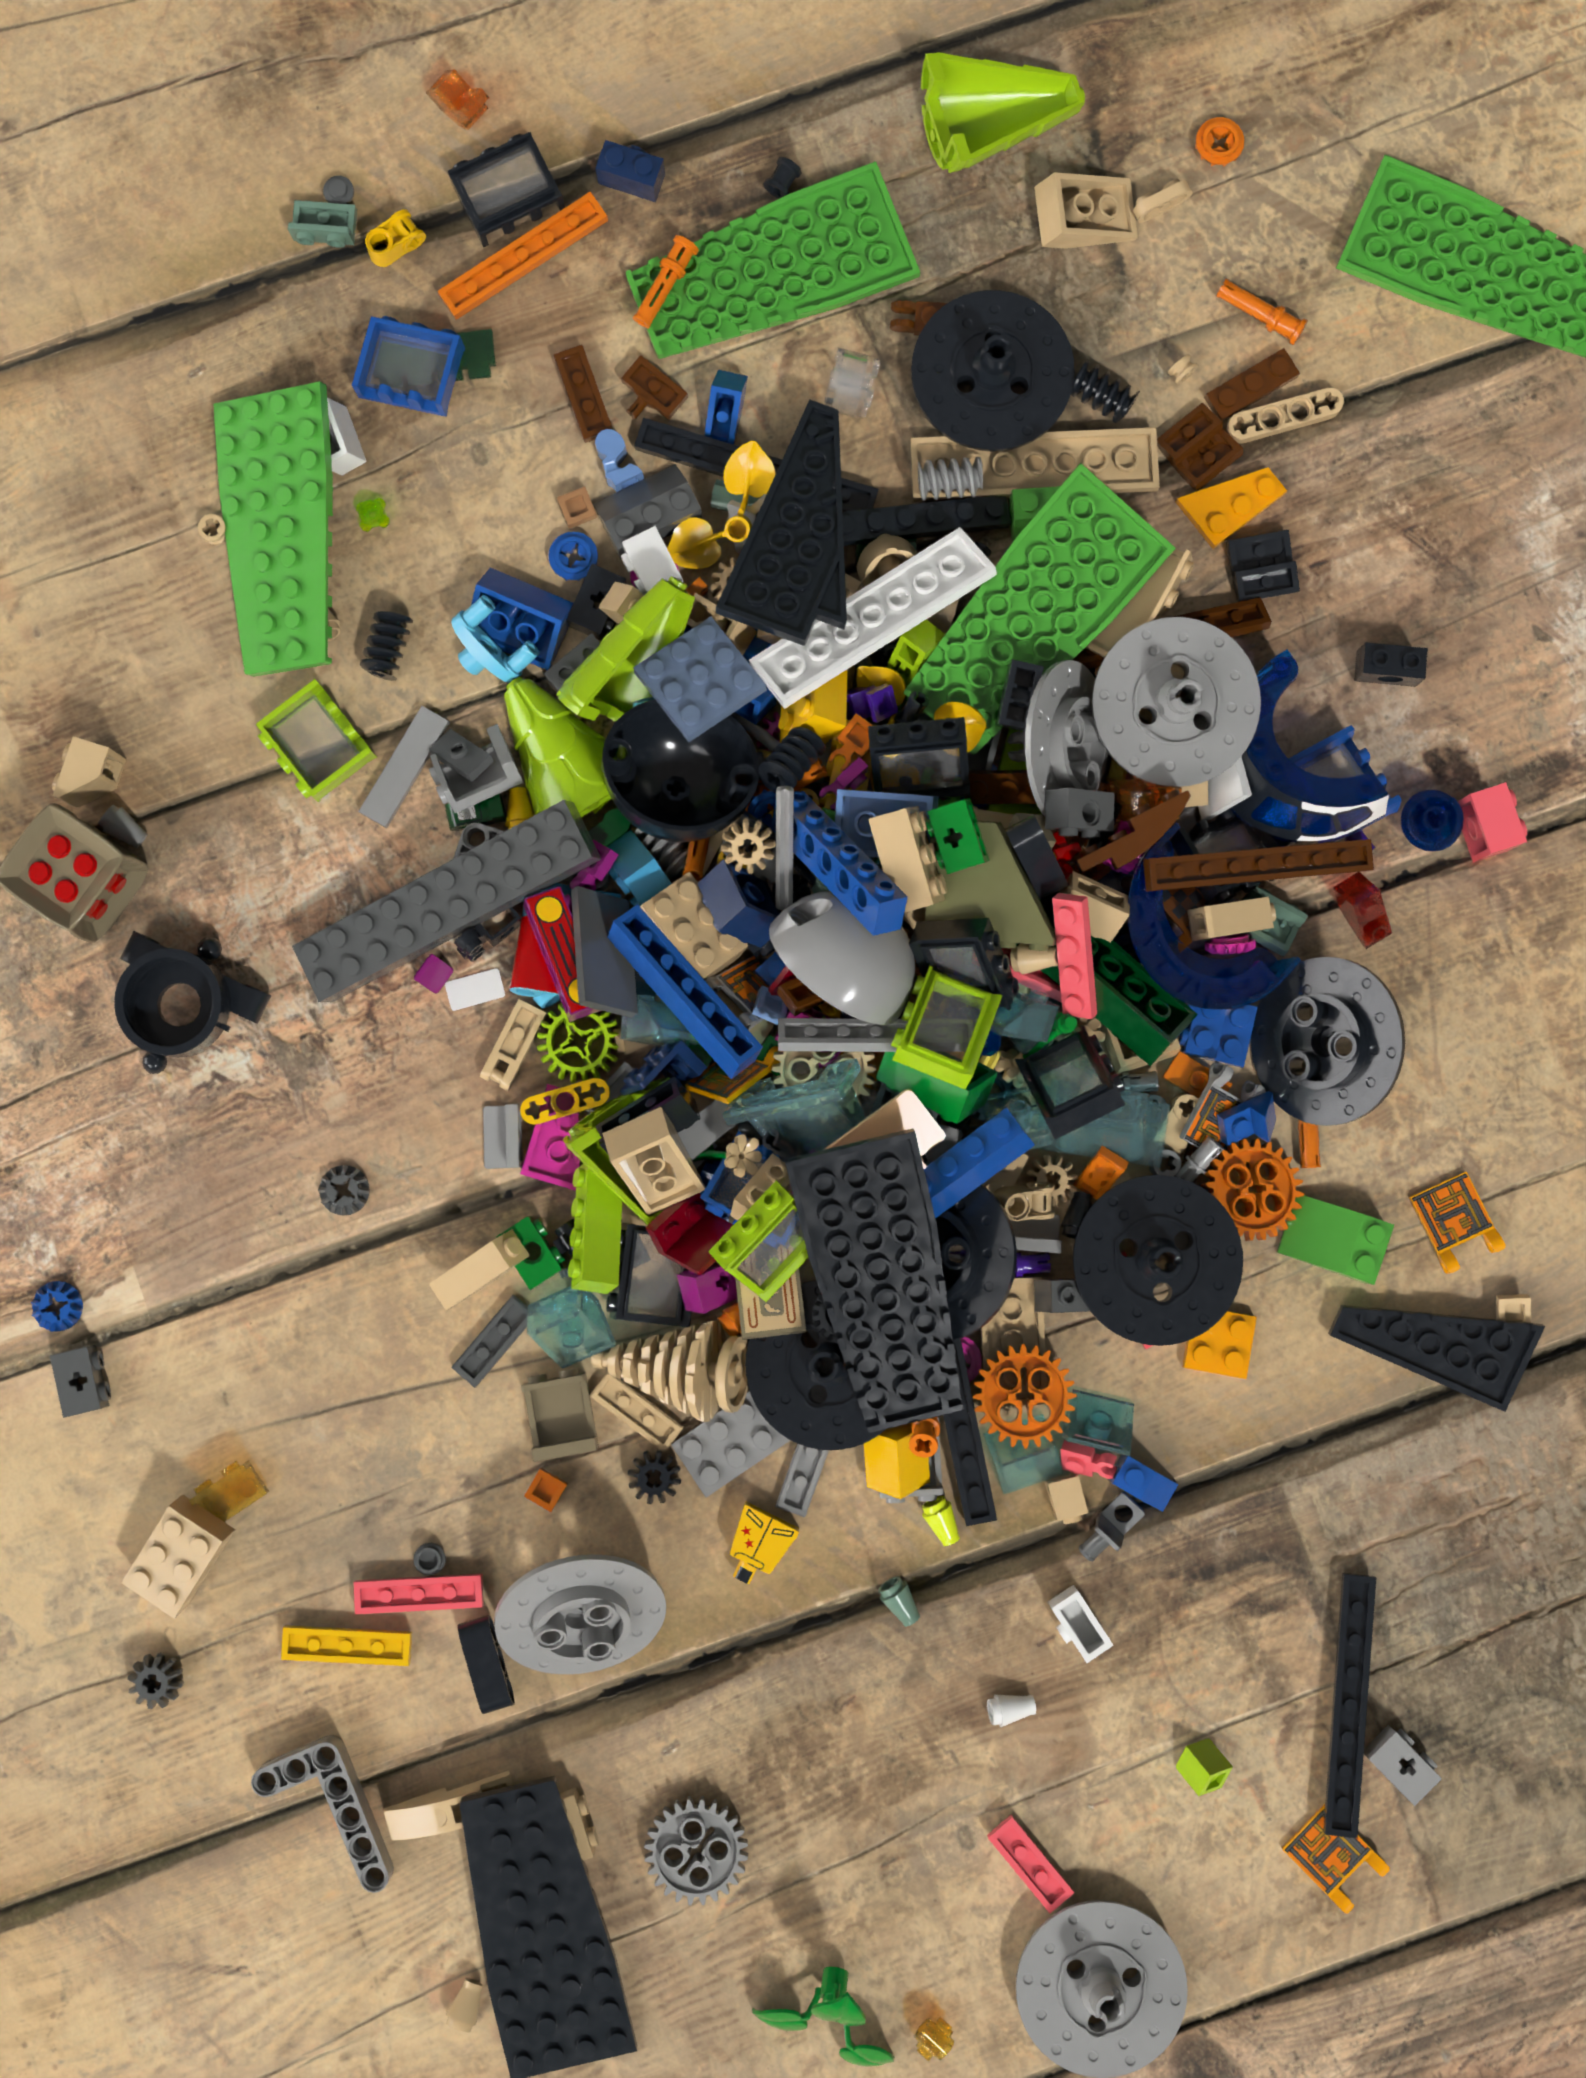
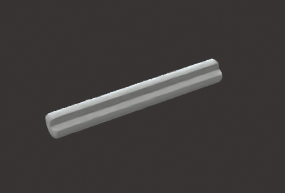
(784, 846)

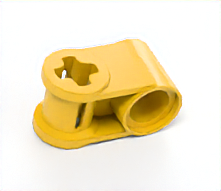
(399, 235)

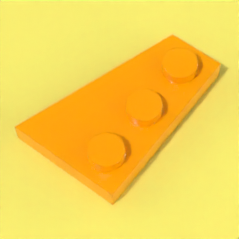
(1230, 505)

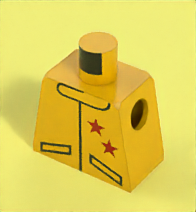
(760, 1541)

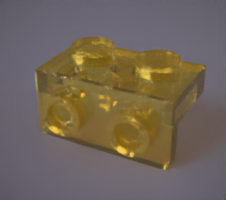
(232, 1492)

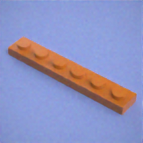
(523, 255)

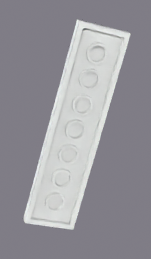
(876, 617)

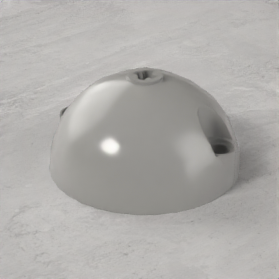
(843, 960)

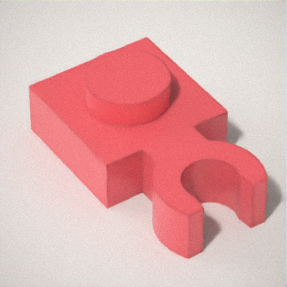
(1084, 1460)

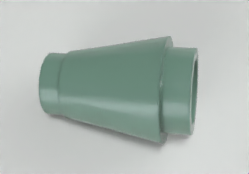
(899, 1600)

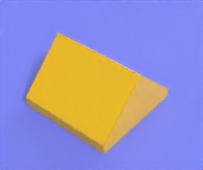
(892, 1465)

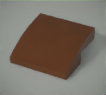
(1199, 447)

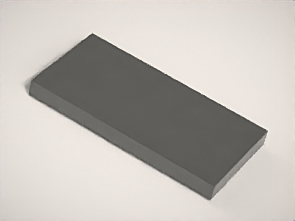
(603, 973)

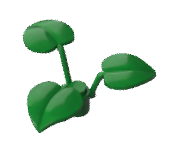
(836, 2007)

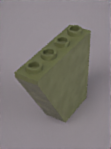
(996, 892)

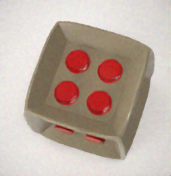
(72, 873)

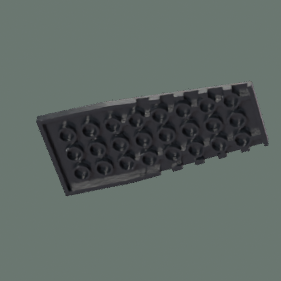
(880, 1274)
(542, 1933)

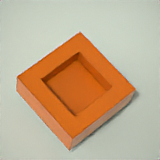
(545, 1489)

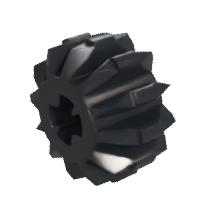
(665, 1477)

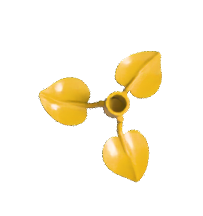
(746, 473)
(974, 721)

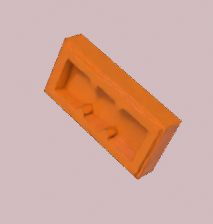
(1189, 1075)
(1101, 1172)

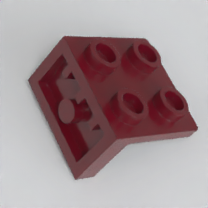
(687, 1233)

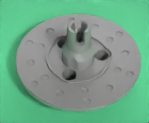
(1217, 684)
(1061, 734)
(580, 1614)
(1058, 2002)

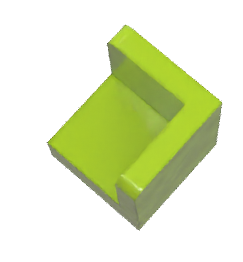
(1203, 1767)

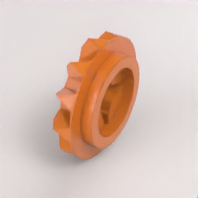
(1219, 128)

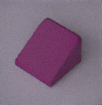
(433, 973)

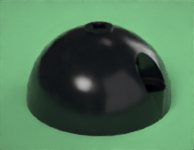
(677, 785)

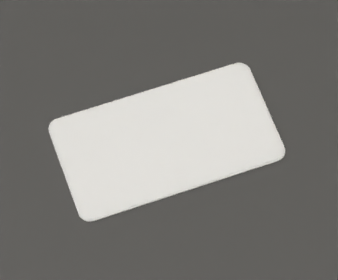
(475, 989)

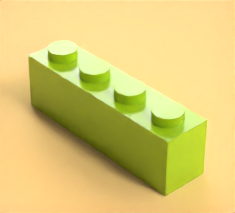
(595, 1234)

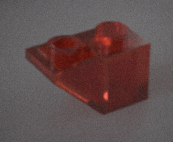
(1363, 909)

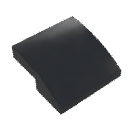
(1262, 565)

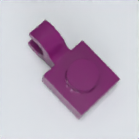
(851, 778)
(598, 870)

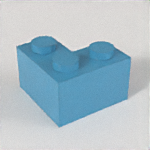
(636, 869)

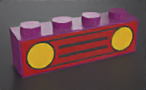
(554, 931)

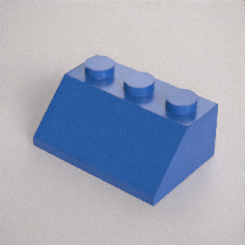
(523, 615)

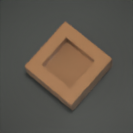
(577, 507)

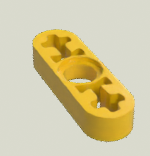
(585, 1087)

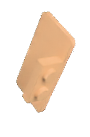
(898, 1114)

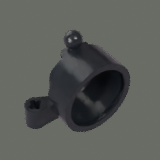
(157, 969)

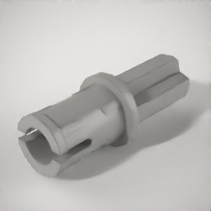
(1200, 1160)

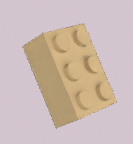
(909, 856)
(690, 927)
(178, 1556)

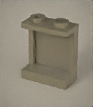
(560, 1415)

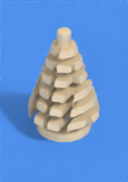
(684, 1368)

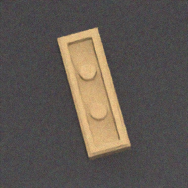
(636, 1411)

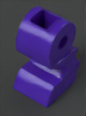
(871, 701)

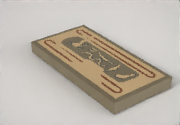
(778, 1316)

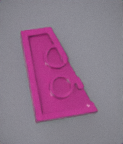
(547, 1154)

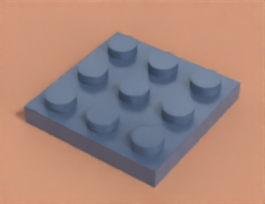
(700, 679)

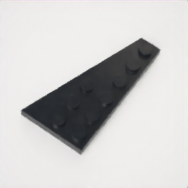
(1460, 1352)

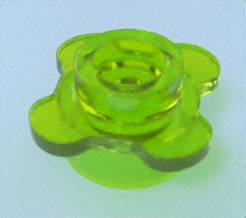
(364, 510)

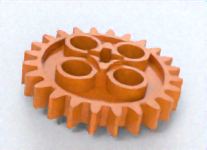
(1279, 1185)
(1053, 1395)

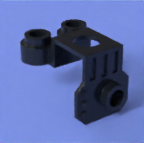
(472, 940)

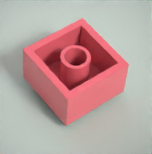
(1491, 822)

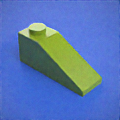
(913, 651)

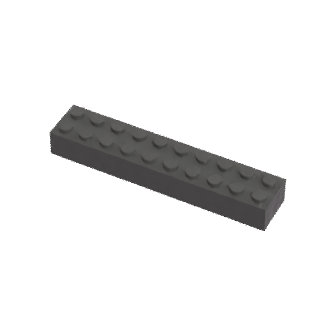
(447, 902)

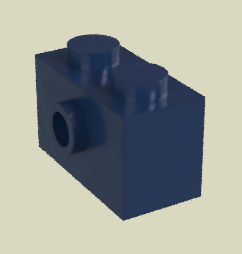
(630, 170)

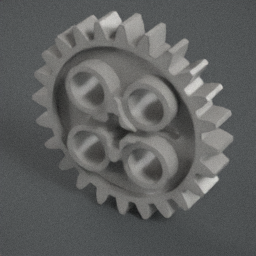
(720, 1866)

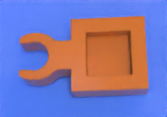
(854, 741)

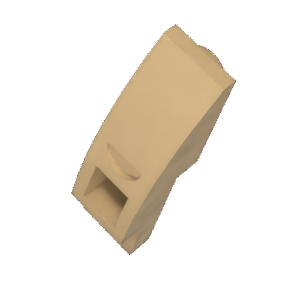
(437, 1810)

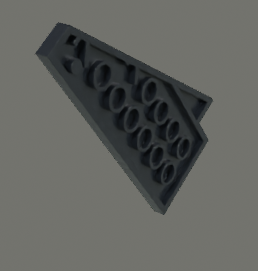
(795, 550)

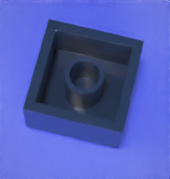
(739, 903)

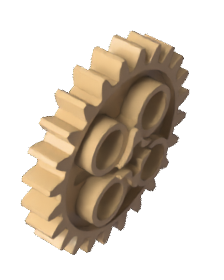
(790, 1077)

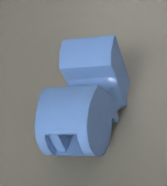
(612, 452)

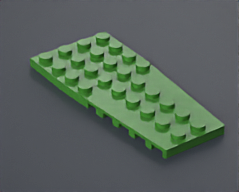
(1467, 258)
(783, 264)
(276, 516)
(1049, 596)

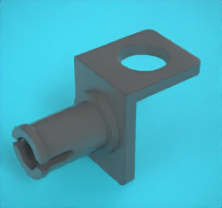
(1110, 1529)

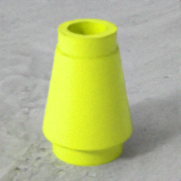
(941, 1520)

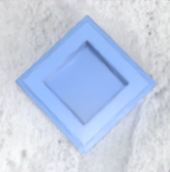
(769, 1006)

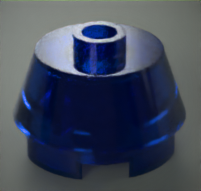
(1432, 820)

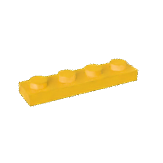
(346, 1645)

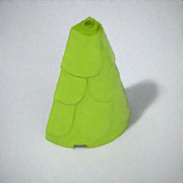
(990, 106)
(606, 678)
(555, 750)

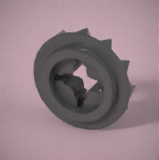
(347, 1204)

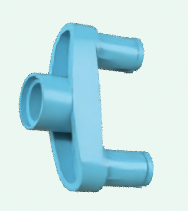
(482, 651)

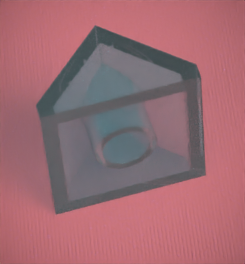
(1100, 1423)
(1020, 1466)

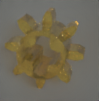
(934, 2039)

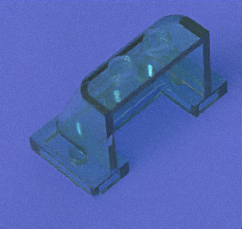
(809, 1112)
(1131, 1131)

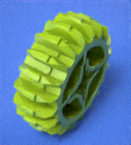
(565, 1047)

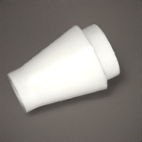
(1010, 1708)

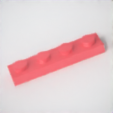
(1074, 955)
(418, 1593)

